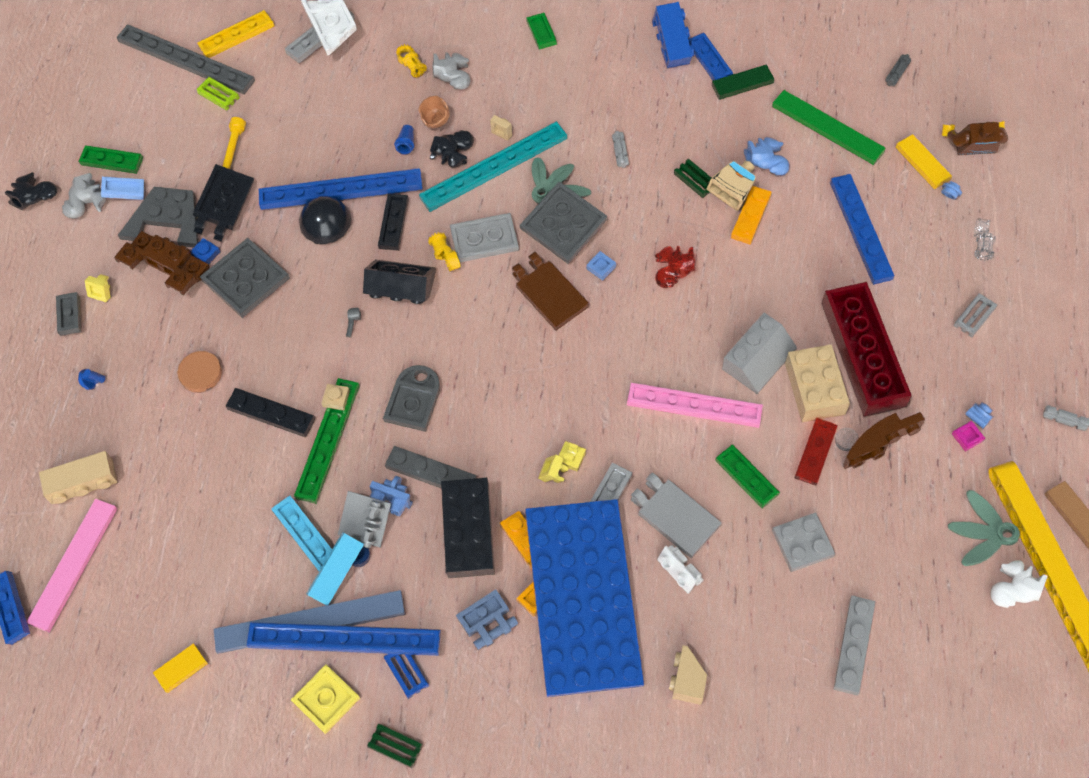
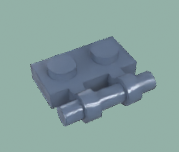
(482, 614)

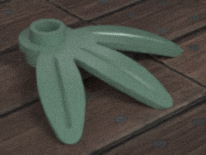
(545, 185)
(992, 534)

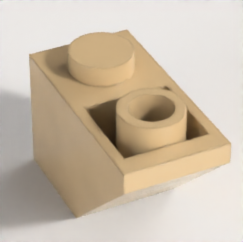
(690, 678)

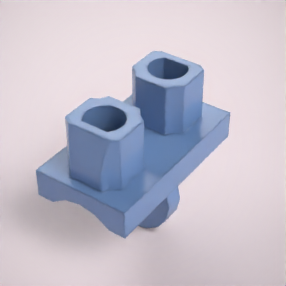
(392, 492)

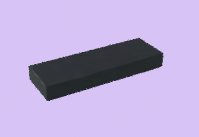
(393, 222)

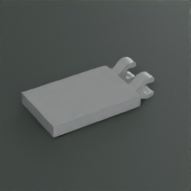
(676, 515)

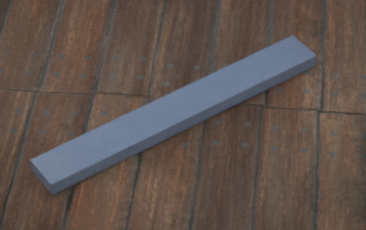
(339, 614)

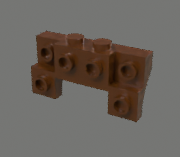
(166, 257)

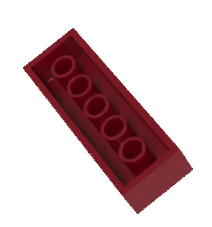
(865, 349)

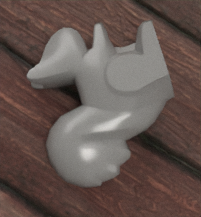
(448, 71)
(81, 193)

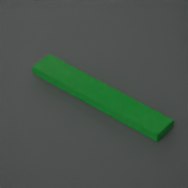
(828, 127)
(324, 447)

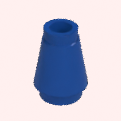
(405, 141)

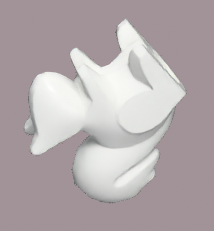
(1022, 589)

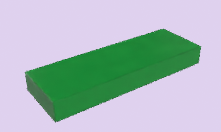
(110, 159)
(747, 476)

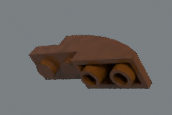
(878, 437)

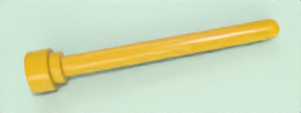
(236, 126)

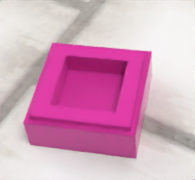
(968, 436)

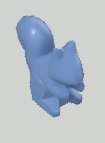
(764, 157)

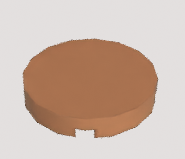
(199, 371)

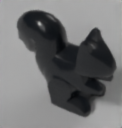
(449, 145)
(28, 194)

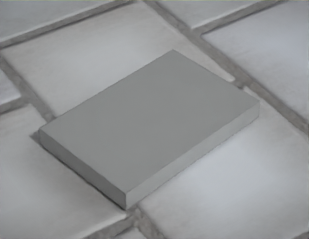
(484, 237)

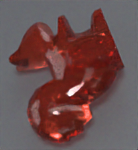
(678, 266)

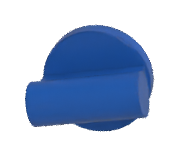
(89, 378)

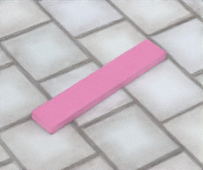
(695, 405)
(72, 565)

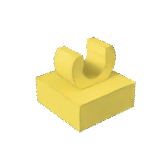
(98, 287)
(572, 455)
(551, 468)

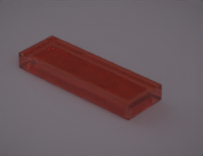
(816, 451)

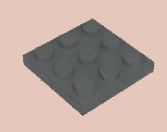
(563, 222)
(244, 277)

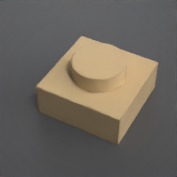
(501, 127)
(335, 397)

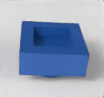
(205, 251)

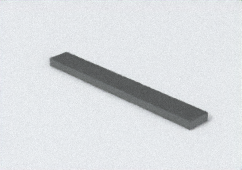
(185, 59)

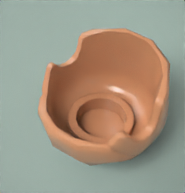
(434, 112)

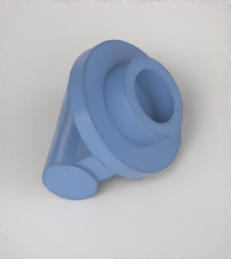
(980, 414)

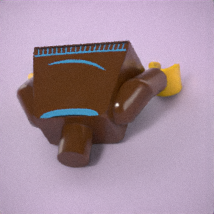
(977, 137)

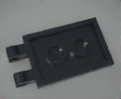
(222, 200)

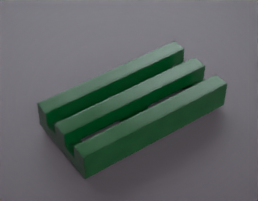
(696, 174)
(376, 737)

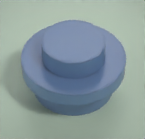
(951, 190)

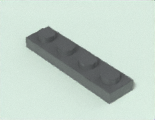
(423, 468)

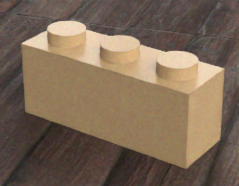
(78, 477)

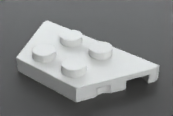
(330, 21)

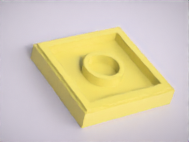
(325, 699)

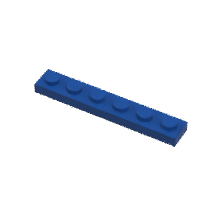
(862, 229)

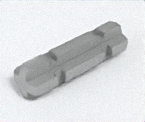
(620, 149)
(1066, 418)

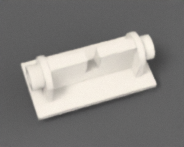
(673, 562)

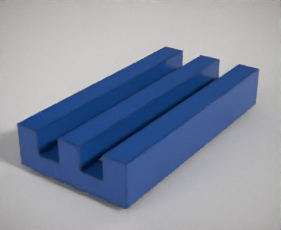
(416, 688)

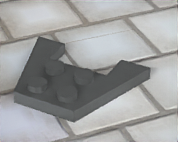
(167, 209)

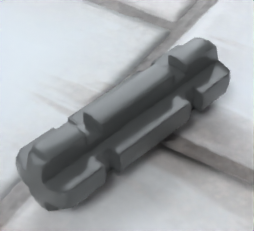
(898, 69)

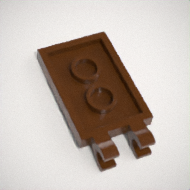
(549, 292)

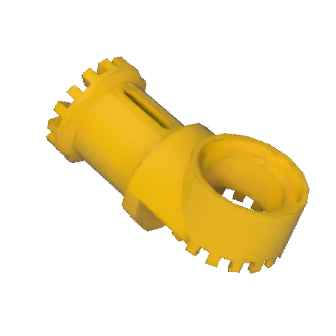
(411, 60)
(443, 251)

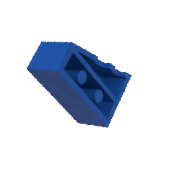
(673, 34)

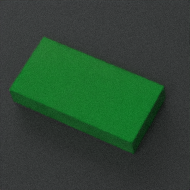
(541, 31)

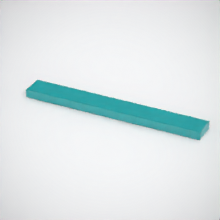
(492, 166)

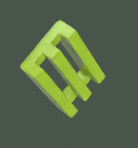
(215, 99)

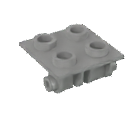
(364, 519)

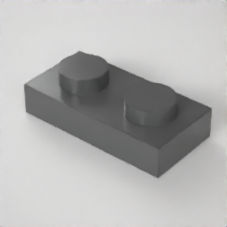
(68, 313)

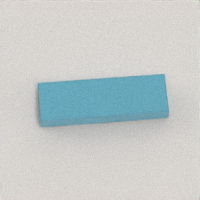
(335, 569)

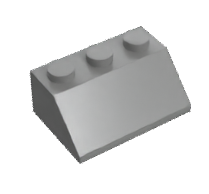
(759, 353)

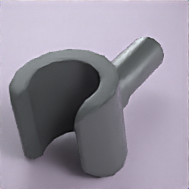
(353, 314)

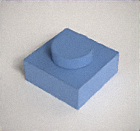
(601, 266)

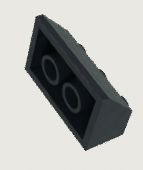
(398, 281)

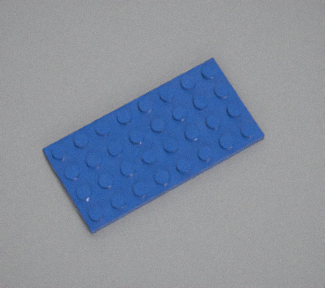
(583, 598)

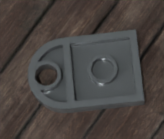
(413, 400)

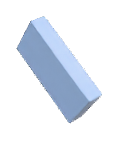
(122, 188)

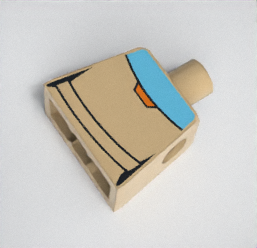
(733, 183)

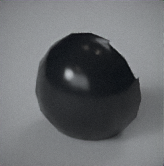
(324, 220)

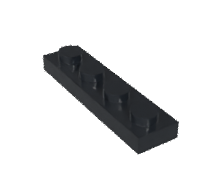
(270, 412)

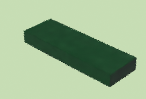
(742, 82)

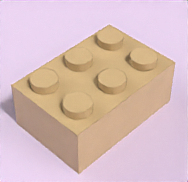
(817, 383)

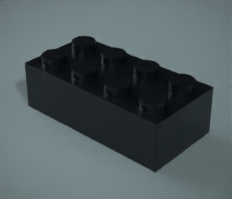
(467, 528)

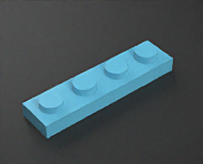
(302, 531)

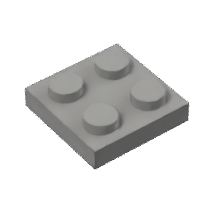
(803, 542)

